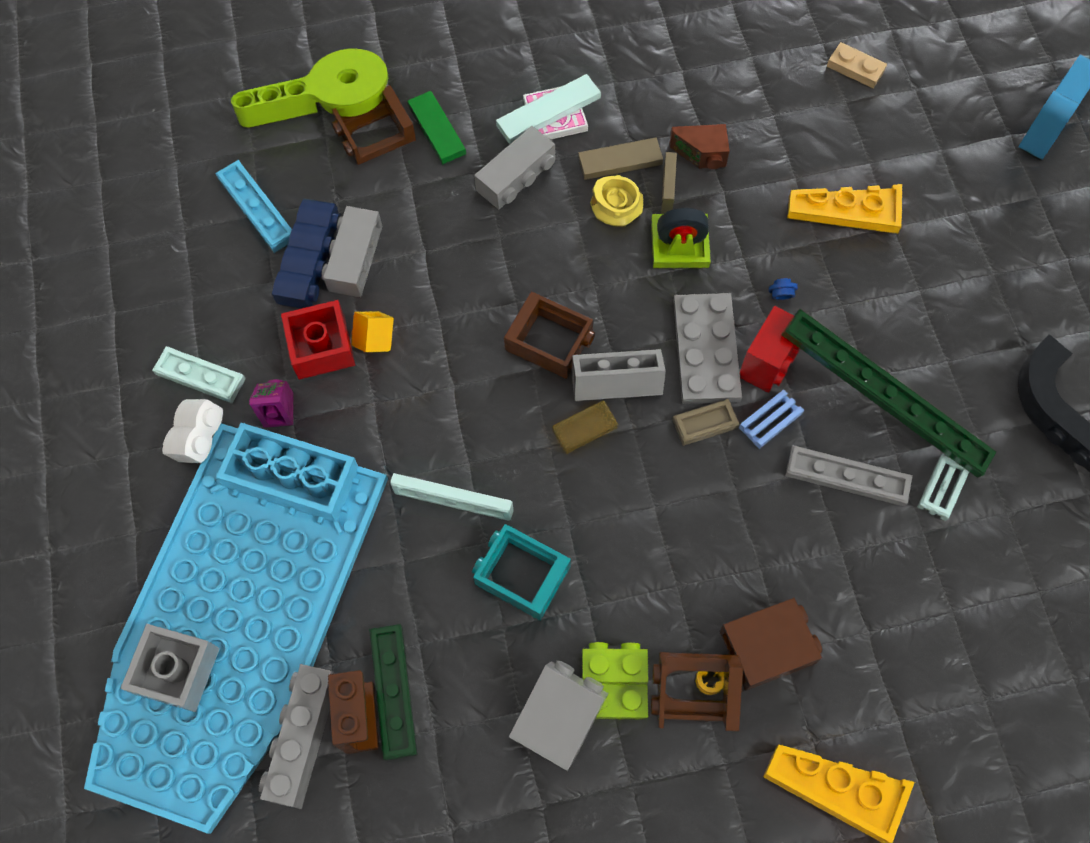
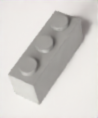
(515, 167)
(352, 251)
(618, 375)

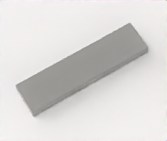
(849, 475)

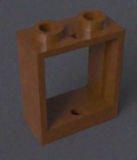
(541, 306)

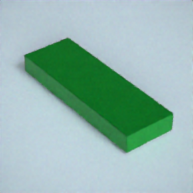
(436, 127)

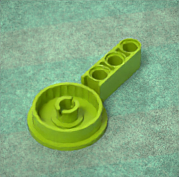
(341, 80)

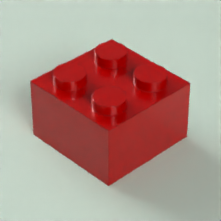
(317, 339)
(769, 353)

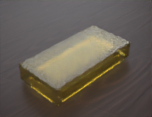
(585, 426)

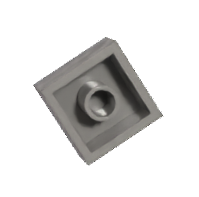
(170, 667)

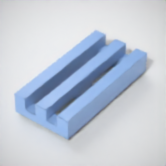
(787, 404)

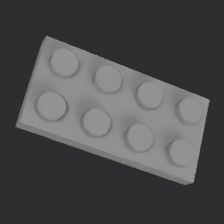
(707, 348)

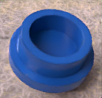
(783, 289)

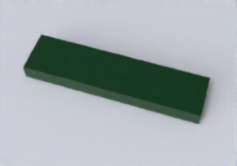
(393, 692)

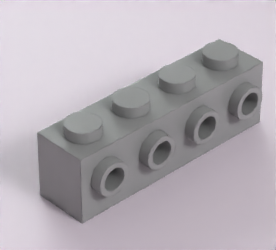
(299, 738)

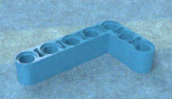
(1058, 109)

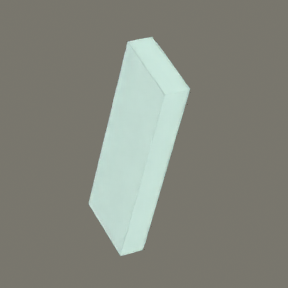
(199, 374)

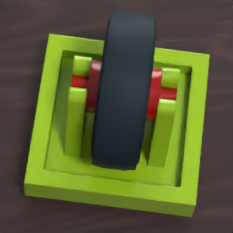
(680, 239)

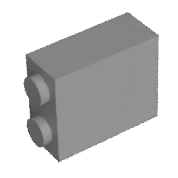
(559, 714)

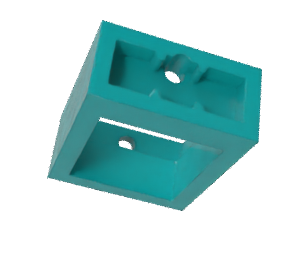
(551, 584)

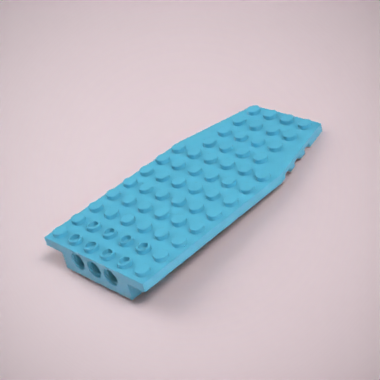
(258, 575)

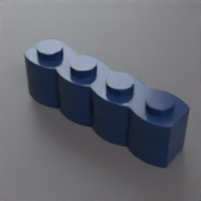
(306, 254)

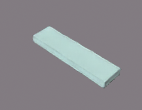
(549, 108)
(452, 497)

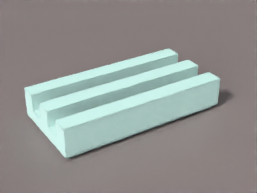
(934, 507)

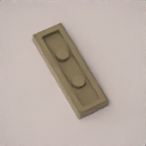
(620, 158)

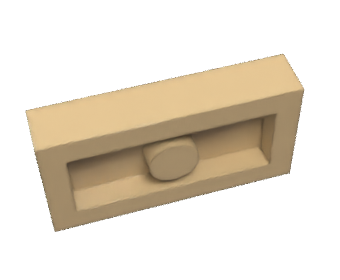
(856, 65)

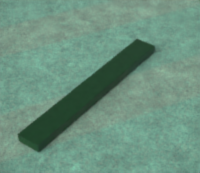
(889, 393)

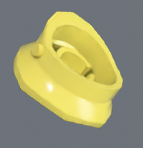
(616, 201)

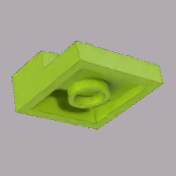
(623, 676)

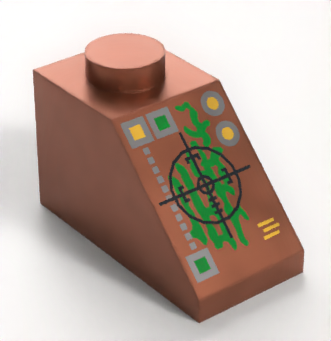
(701, 145)

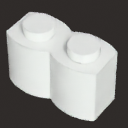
(192, 431)

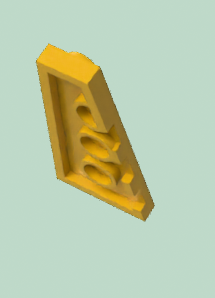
(863, 209)
(851, 794)

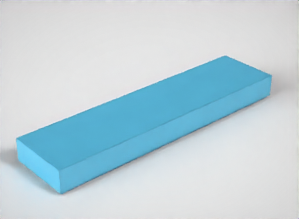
(255, 205)

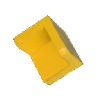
(372, 331)

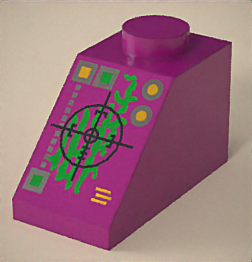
(273, 403)

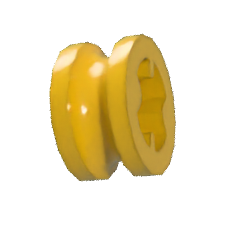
(718, 686)

